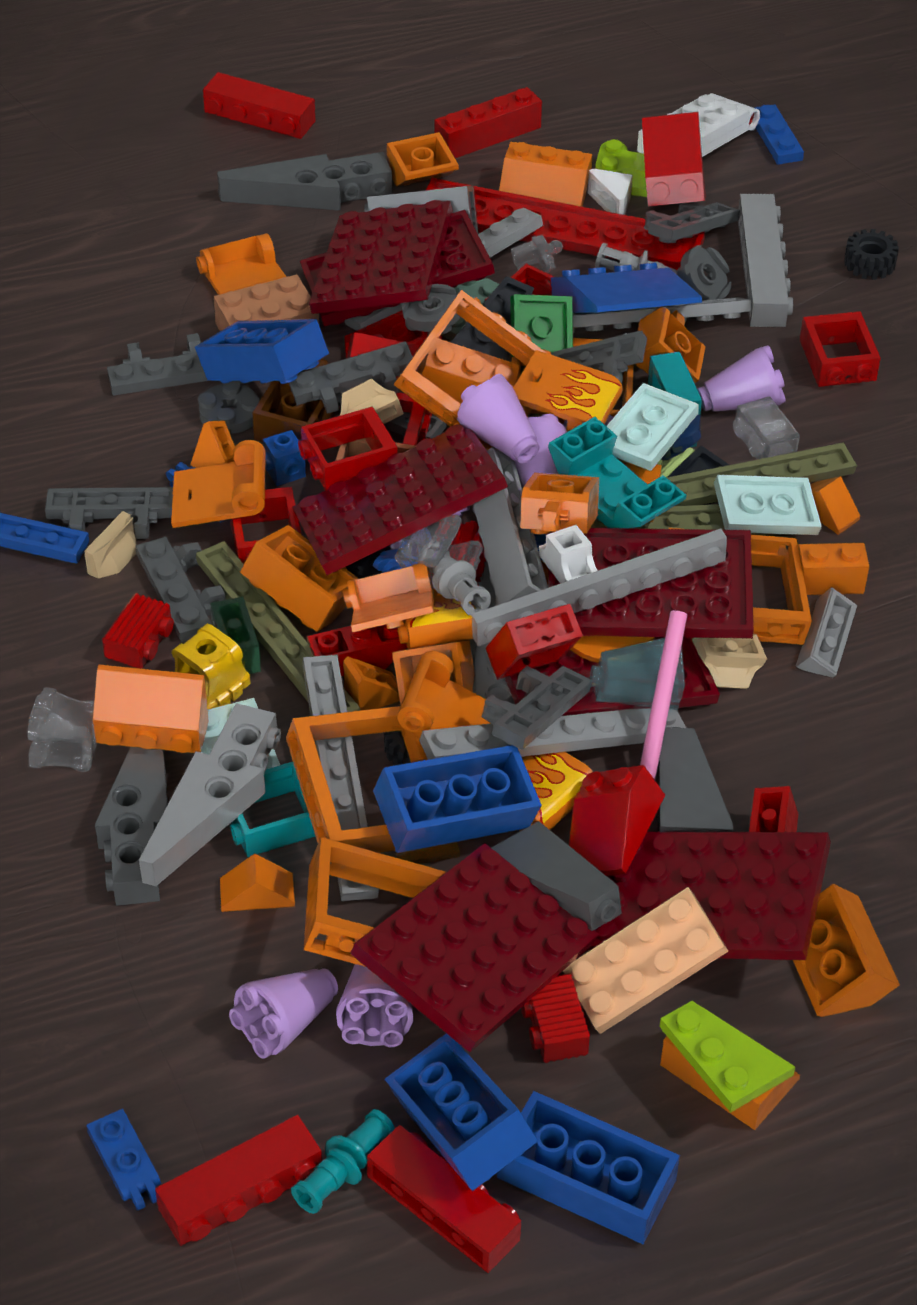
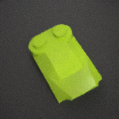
(615, 158)

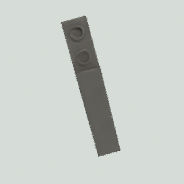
(308, 181)
(129, 821)

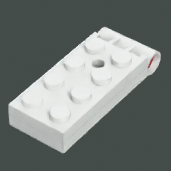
(719, 120)

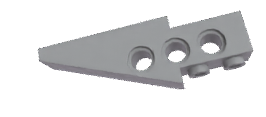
(212, 791)

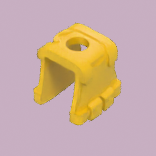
(216, 658)

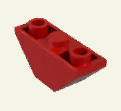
(367, 645)

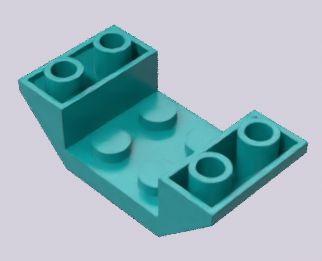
(623, 496)

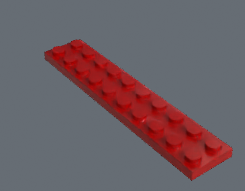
(577, 226)

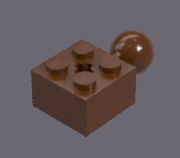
(280, 413)

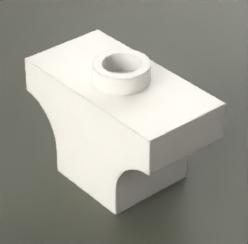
(568, 554)

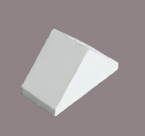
(610, 189)

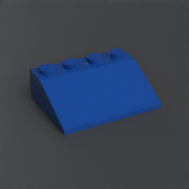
(623, 288)

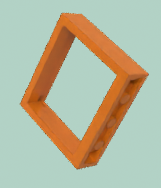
(488, 323)
(776, 624)
(312, 779)
(361, 867)

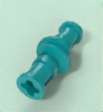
(343, 1161)

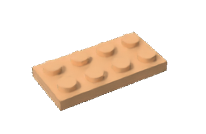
(645, 960)

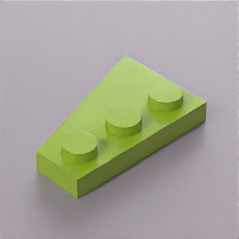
(723, 1056)

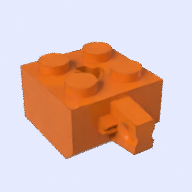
(667, 335)
(559, 502)

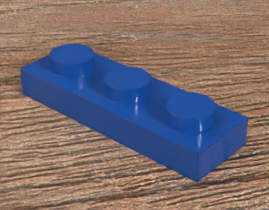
(778, 136)
(42, 538)

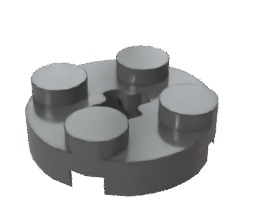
(692, 270)
(423, 315)
(232, 394)

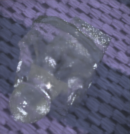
(537, 251)

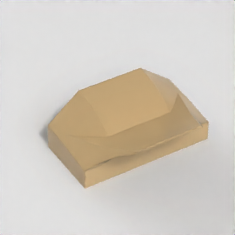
(372, 394)
(112, 548)
(731, 659)

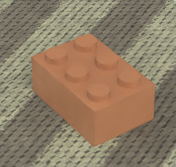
(271, 300)

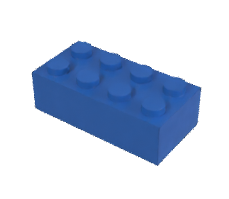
(262, 351)
(456, 798)
(461, 1111)
(593, 1168)

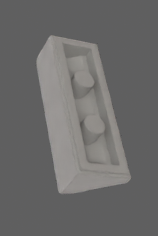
(827, 634)

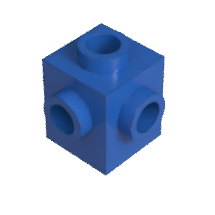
(284, 458)

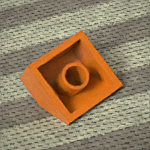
(420, 159)
(835, 566)
(459, 653)

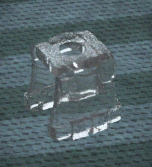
(432, 542)
(61, 732)

